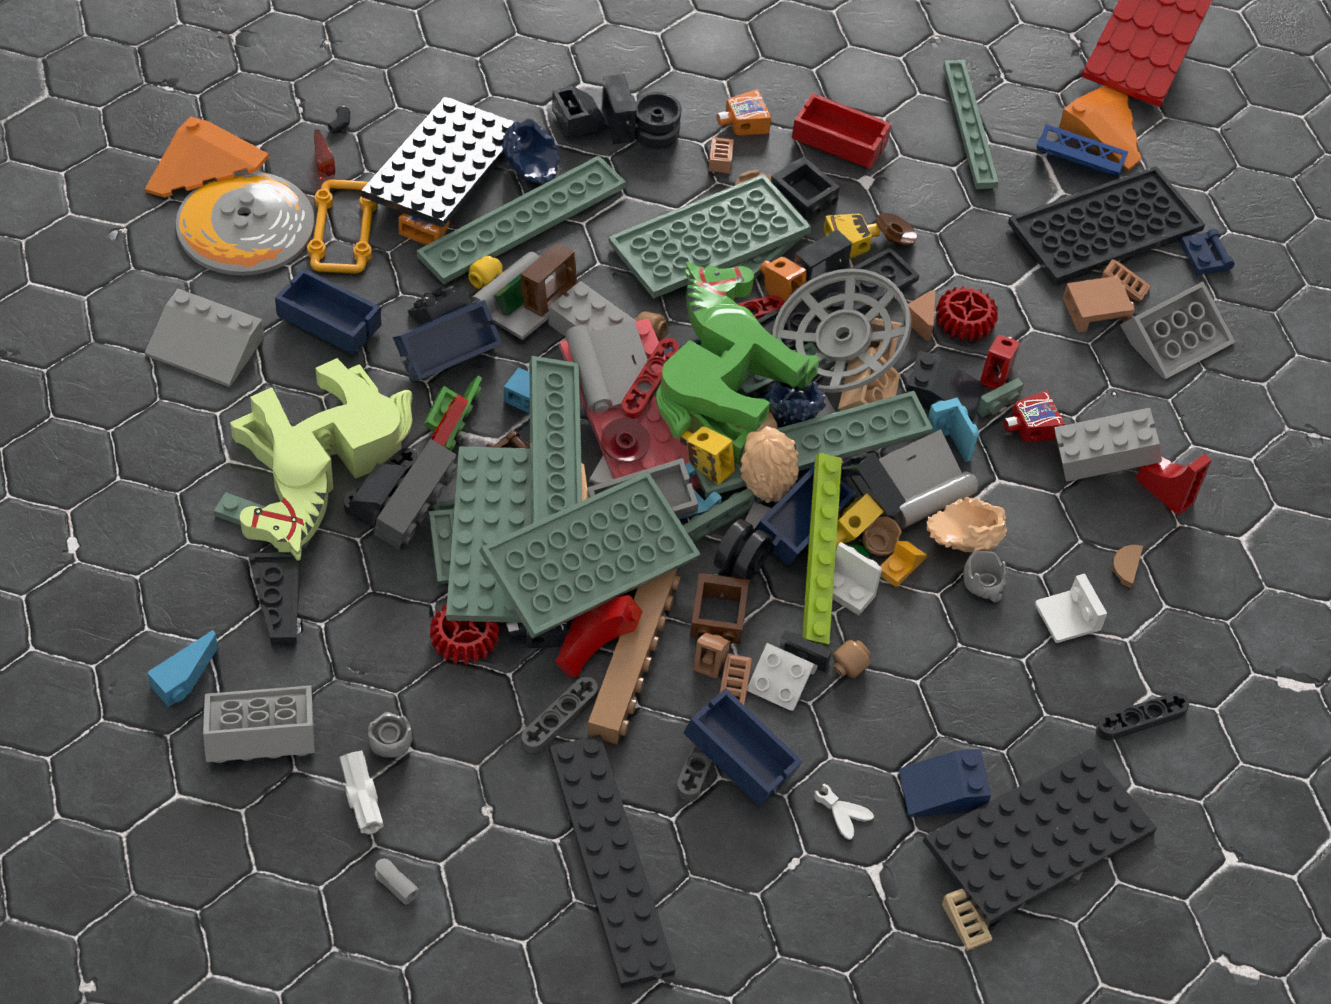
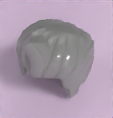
(985, 575)
(390, 735)

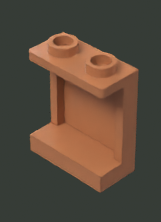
(1097, 301)

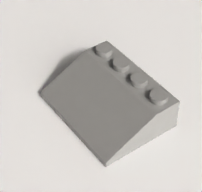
(1179, 331)
(205, 337)
(258, 724)

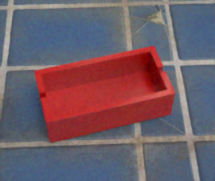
(841, 130)

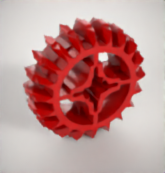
(952, 313)
(466, 640)

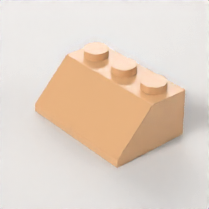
(880, 389)

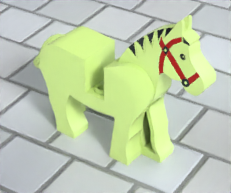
(360, 432)

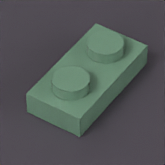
(1000, 397)

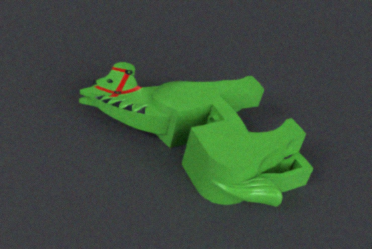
(703, 380)

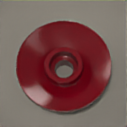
(625, 431)

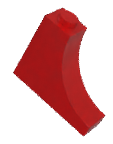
(1174, 483)
(594, 630)

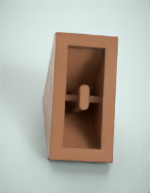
(923, 314)

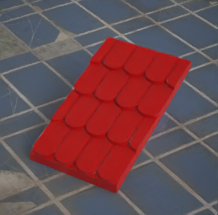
(1145, 46)

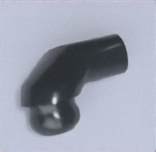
(342, 120)

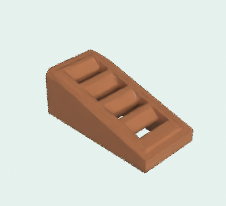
(721, 155)
(1117, 269)
(739, 667)

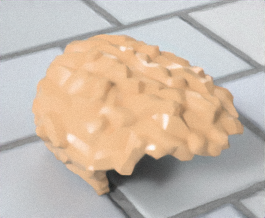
(769, 464)
(968, 525)

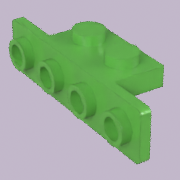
(441, 404)

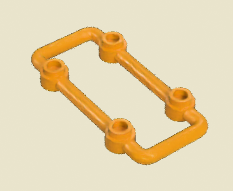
(362, 250)

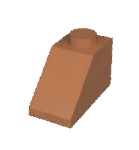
(710, 654)

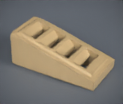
(958, 922)

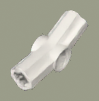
(361, 792)

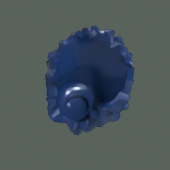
(531, 151)
(794, 406)

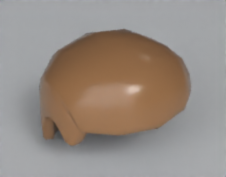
(881, 536)

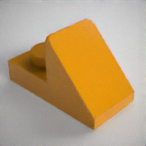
(902, 562)

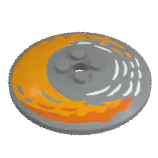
(241, 245)

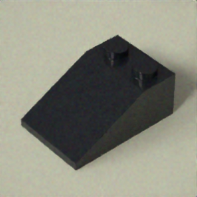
(940, 380)

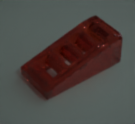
(324, 157)

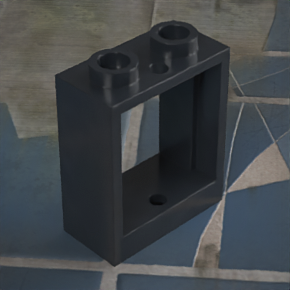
(618, 109)
(806, 170)
(825, 255)
(867, 475)

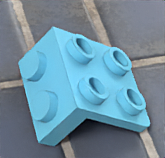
(954, 421)

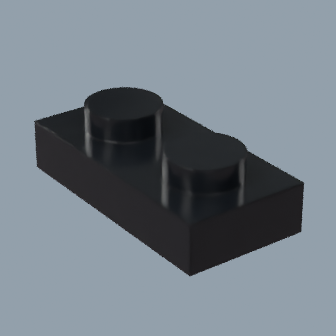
(805, 649)

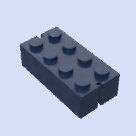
(328, 311)
(447, 340)
(791, 518)
(742, 747)

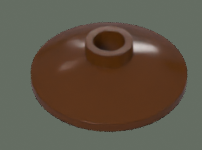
(896, 229)

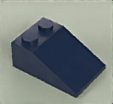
(945, 784)

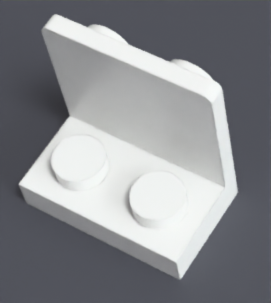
(854, 579)
(1072, 612)
(780, 677)

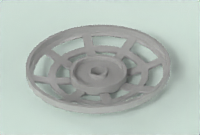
(848, 321)

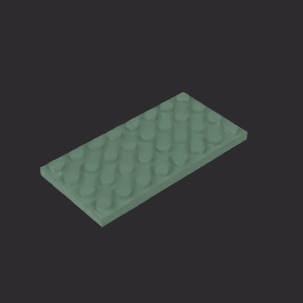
(711, 231)
(489, 504)
(589, 553)

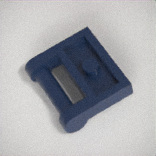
(1200, 255)

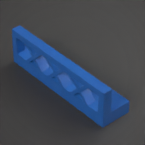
(1080, 155)

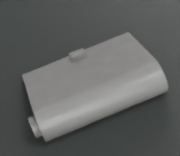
(521, 321)
(607, 363)
(928, 479)

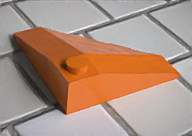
(1104, 118)
(200, 154)

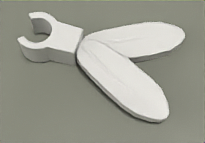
(843, 811)

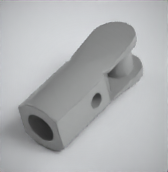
(395, 881)

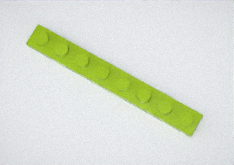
(822, 549)

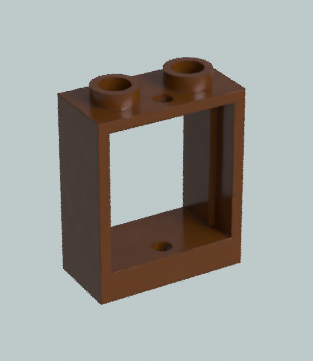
(538, 295)
(721, 588)

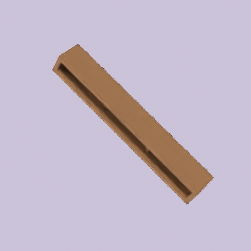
(631, 660)

